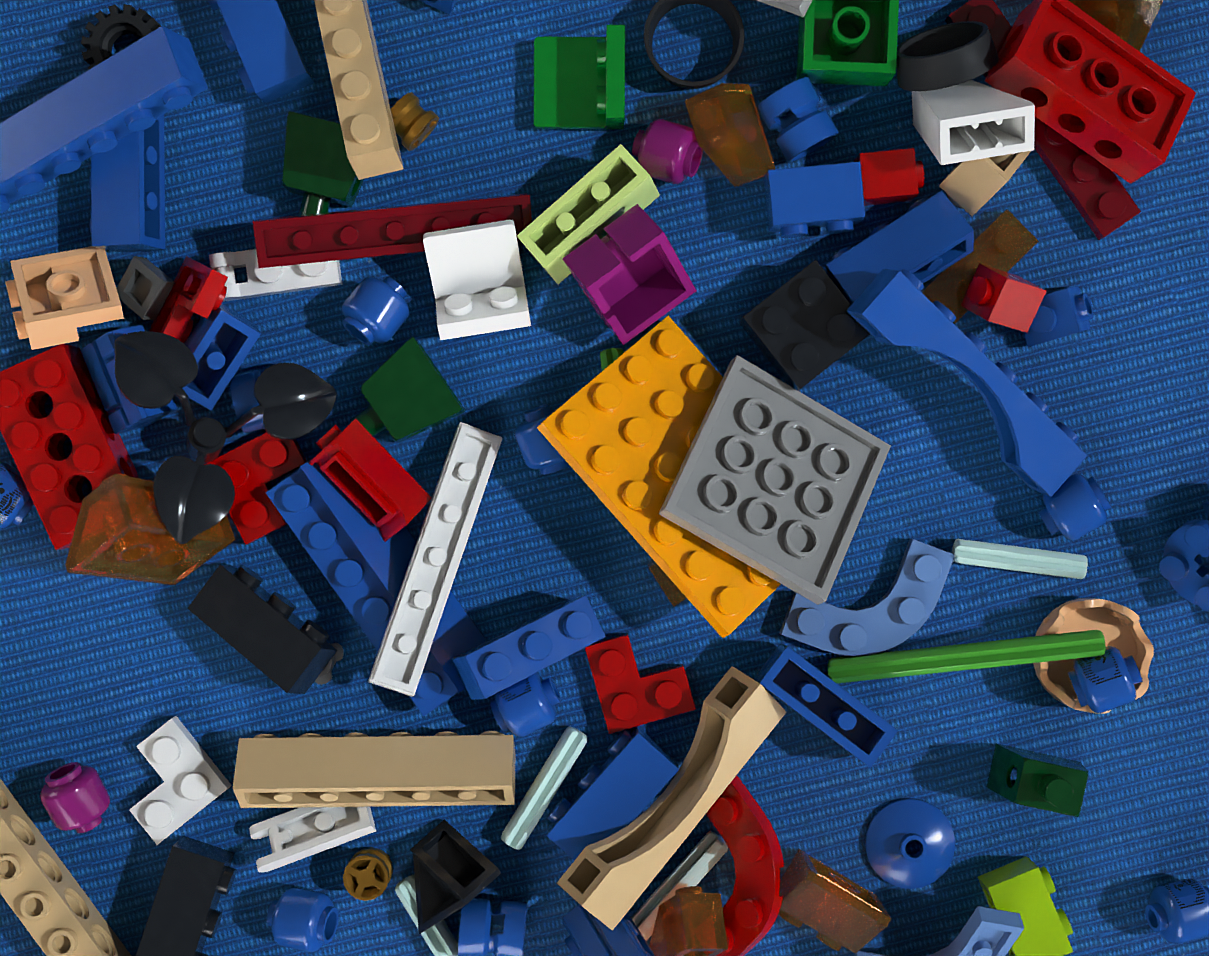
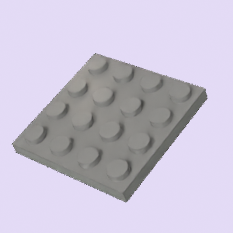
(776, 480)

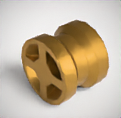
(412, 121)
(363, 882)

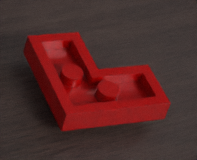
(195, 291)
(251, 471)
(631, 698)

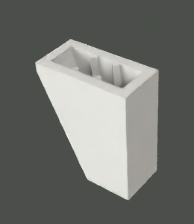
(973, 122)

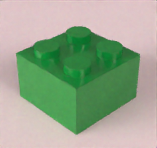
(848, 42)

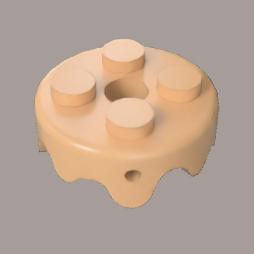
(1120, 630)

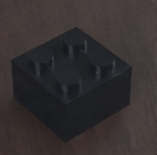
(804, 326)

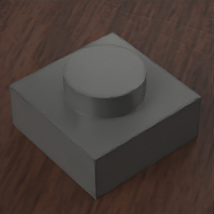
(144, 288)

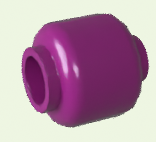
(668, 151)
(75, 797)

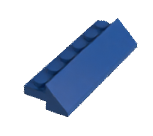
(370, 574)

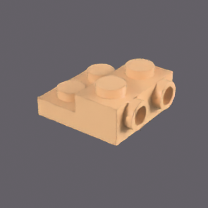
(62, 294)

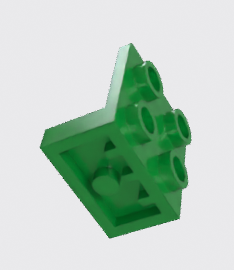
(580, 81)

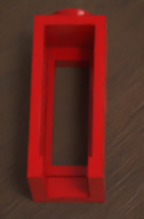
(370, 477)

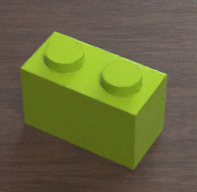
(1027, 890)

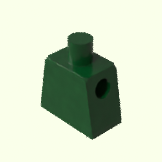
(318, 164)
(407, 395)
(1041, 780)

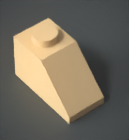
(977, 181)

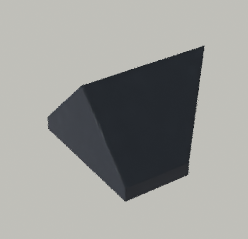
(447, 874)

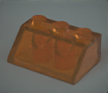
(125, 538)

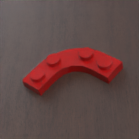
(757, 867)

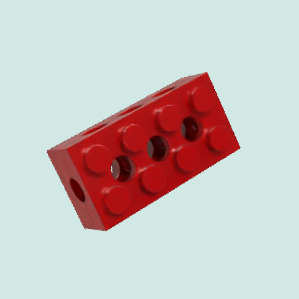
(1092, 87)
(39, 439)

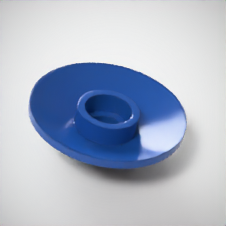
(896, 826)

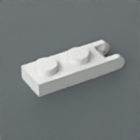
(309, 832)

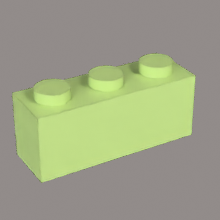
(586, 209)

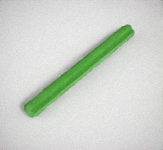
(967, 656)

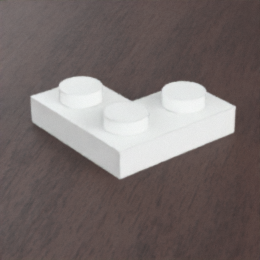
(188, 779)

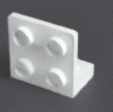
(477, 279)

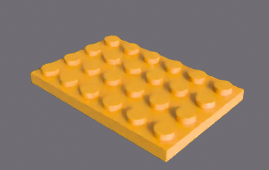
(628, 443)

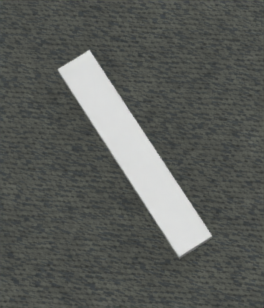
(435, 560)

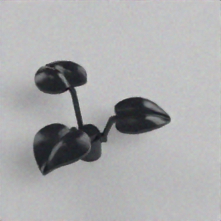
(186, 492)

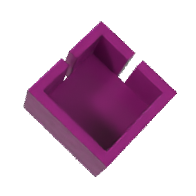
(630, 274)

